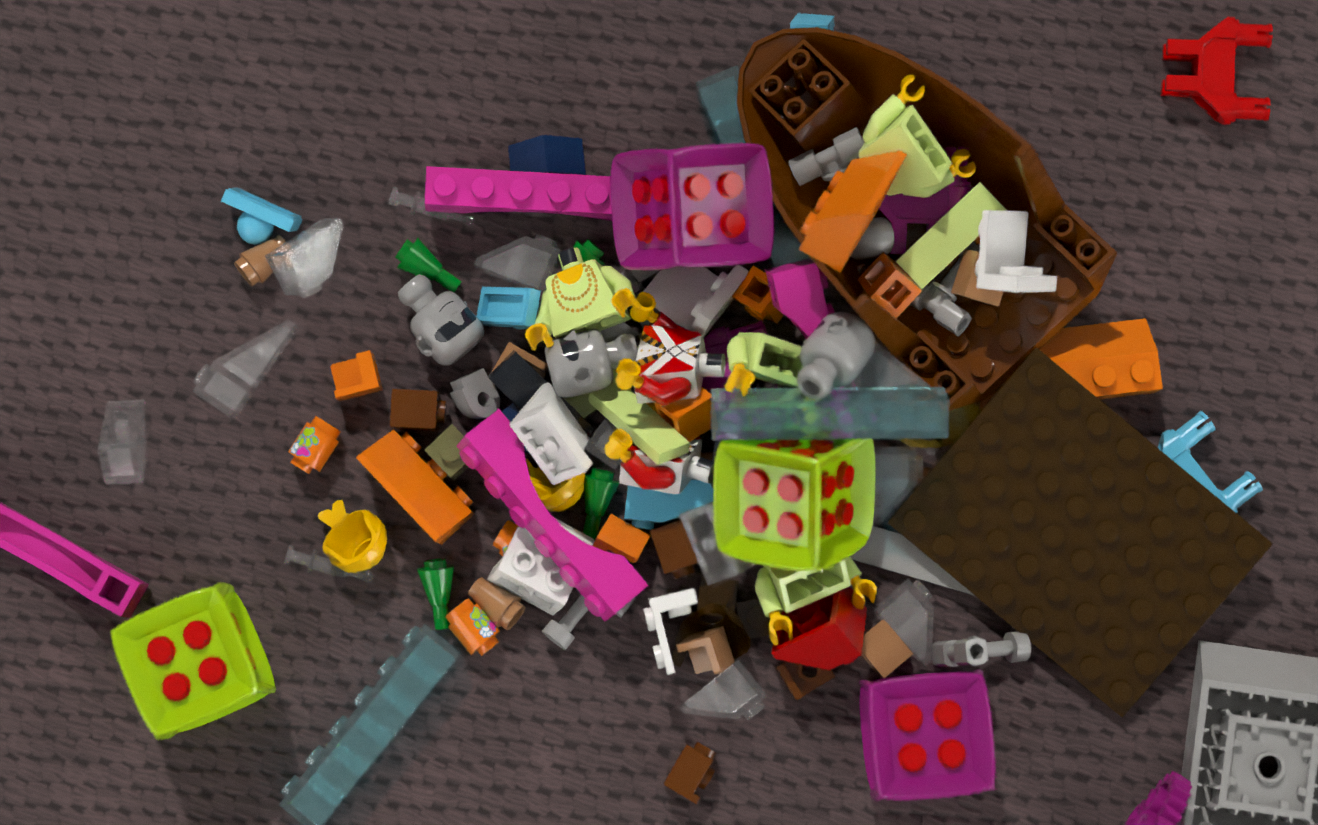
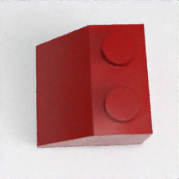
(823, 632)

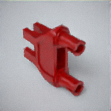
(1214, 70)

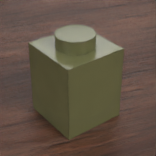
(445, 452)

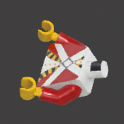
(668, 359)
(669, 477)

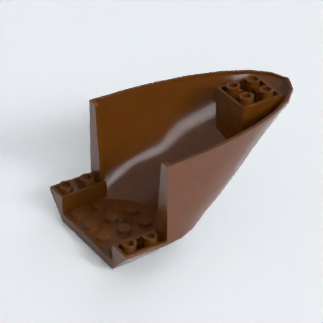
(820, 83)

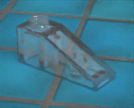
(239, 373)

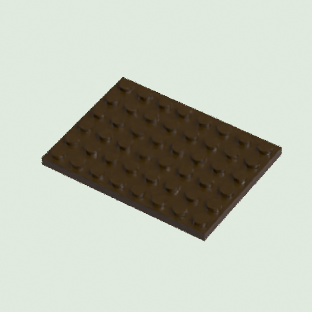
(1079, 532)

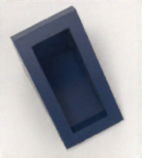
(548, 155)

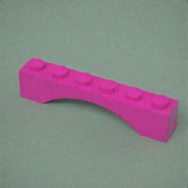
(516, 191)
(799, 294)
(70, 563)
(600, 576)

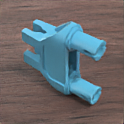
(1177, 447)

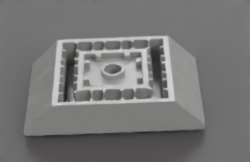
(1241, 710)

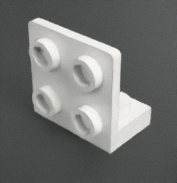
(1003, 255)
(694, 295)
(552, 435)
(531, 574)
(676, 605)

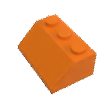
(849, 208)
(1109, 357)
(417, 485)

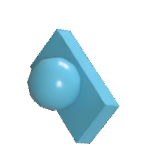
(259, 216)
(508, 307)

